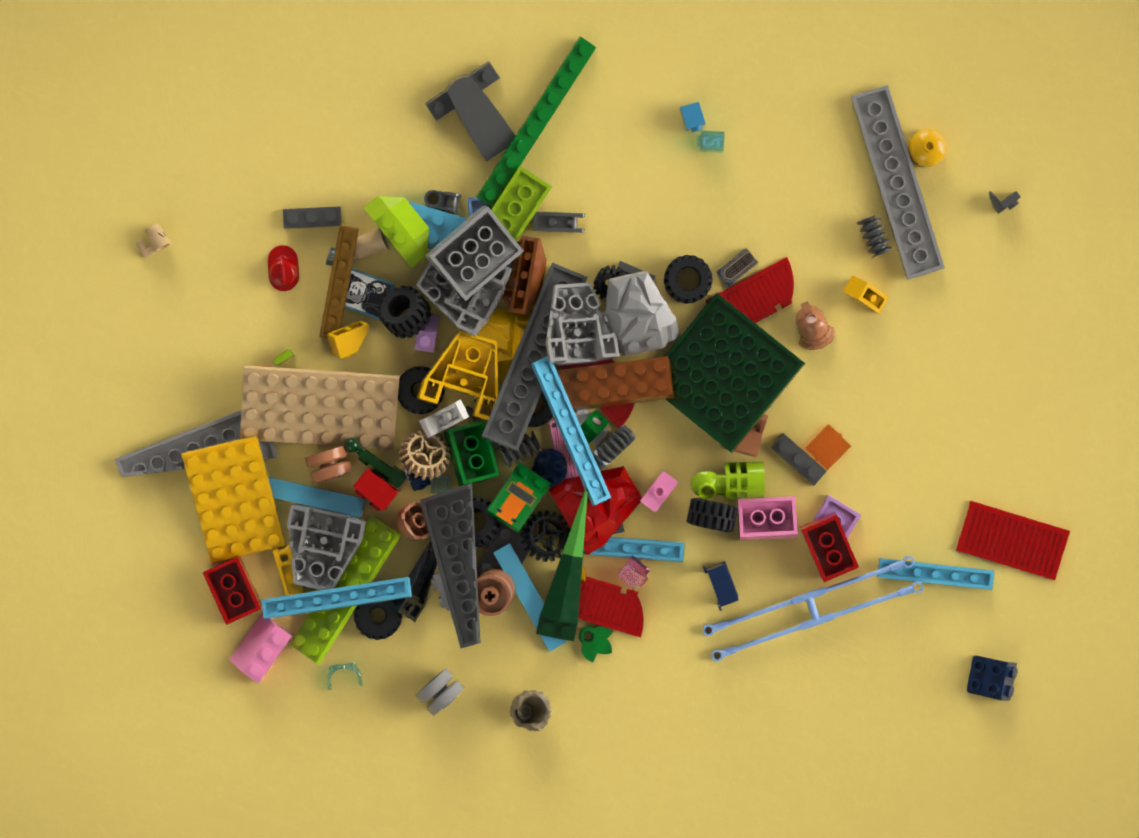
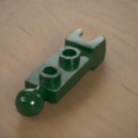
(393, 474)

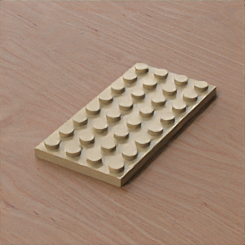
(319, 406)

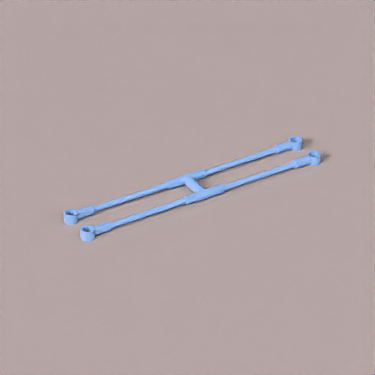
(816, 619)

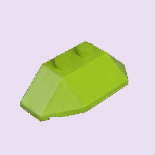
(401, 226)

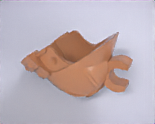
(813, 327)

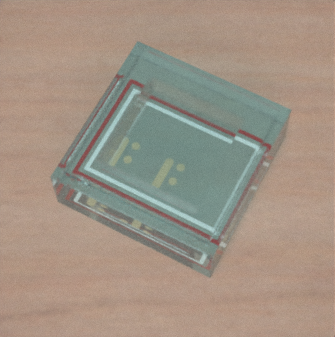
(440, 484)

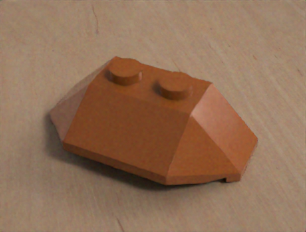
(525, 276)

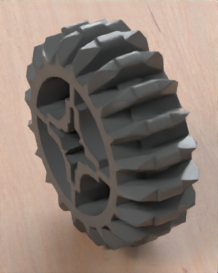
(613, 446)

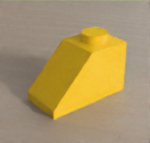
(865, 294)
(347, 339)

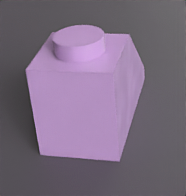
(427, 338)

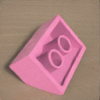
(767, 518)
(260, 648)

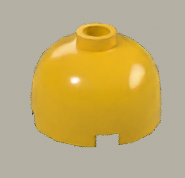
(927, 148)

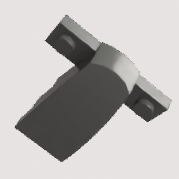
(475, 110)

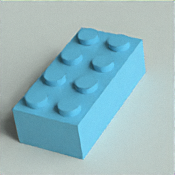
(439, 223)

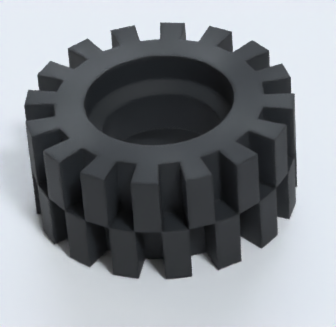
(605, 274)

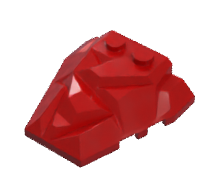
(605, 517)

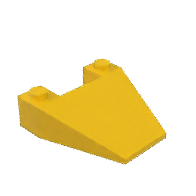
(466, 367)

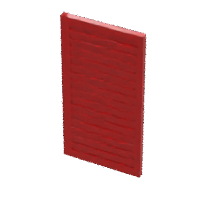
(1012, 540)

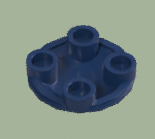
(551, 466)

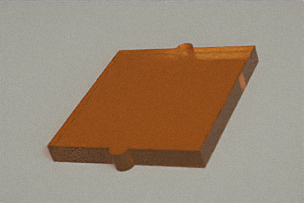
(828, 446)

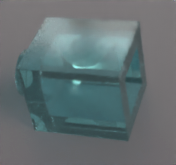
(711, 141)

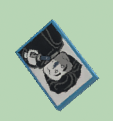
(366, 293)

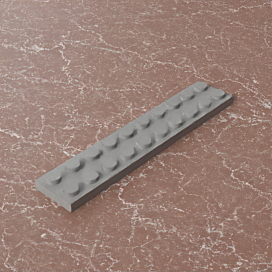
(897, 182)

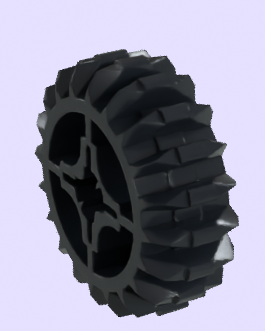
(544, 528)

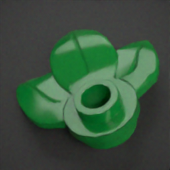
(597, 643)

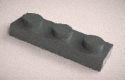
(312, 217)
(798, 459)

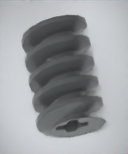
(874, 235)
(526, 447)

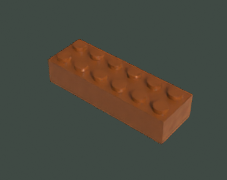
(618, 383)

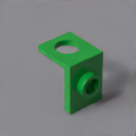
(590, 429)

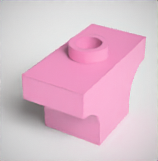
(659, 491)

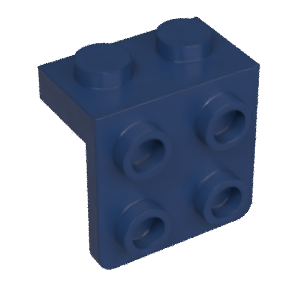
(992, 678)

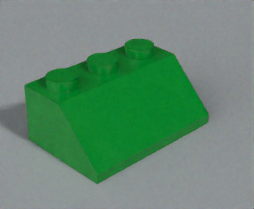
(471, 454)

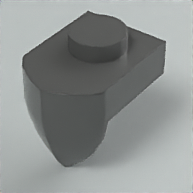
(1010, 201)

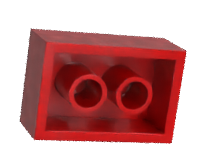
(376, 490)
(829, 547)
(232, 590)

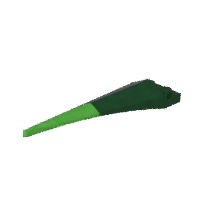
(561, 605)

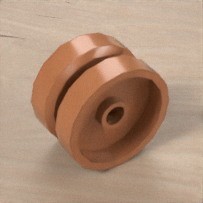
(328, 464)
(502, 592)

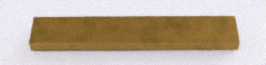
(339, 279)

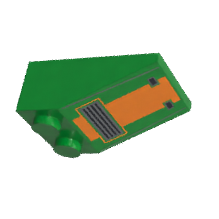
(518, 497)

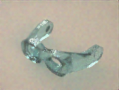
(352, 666)

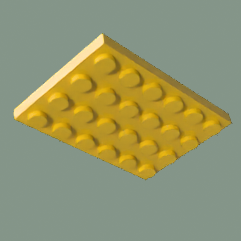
(233, 499)

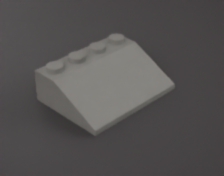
(474, 252)

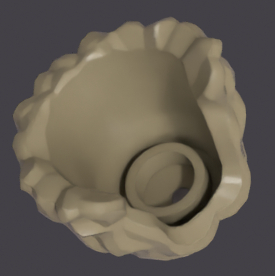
(533, 708)

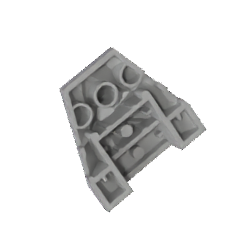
(468, 314)
(638, 314)
(578, 328)
(322, 545)

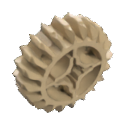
(420, 460)

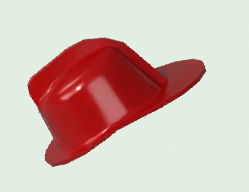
(283, 268)

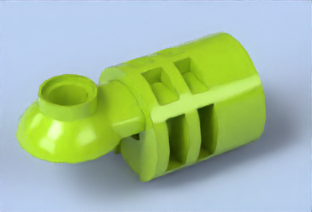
(738, 482)

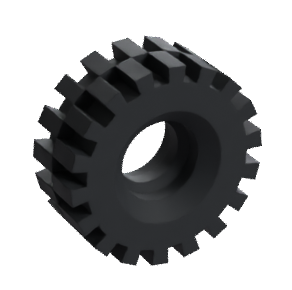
(405, 392)
(377, 630)

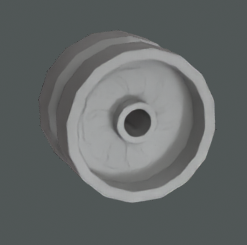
(440, 692)

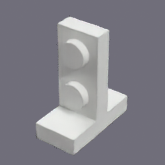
(444, 418)

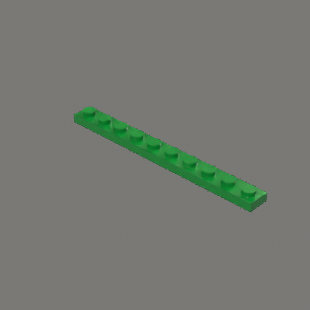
(536, 122)

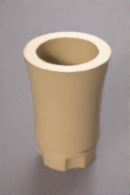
(371, 243)

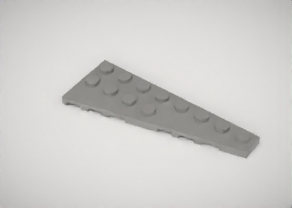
(168, 453)

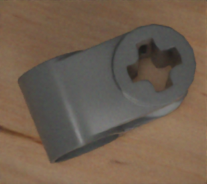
(444, 201)

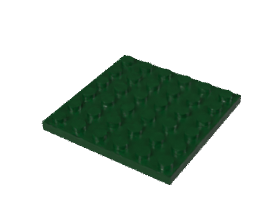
(728, 372)

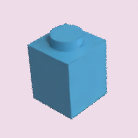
(692, 117)

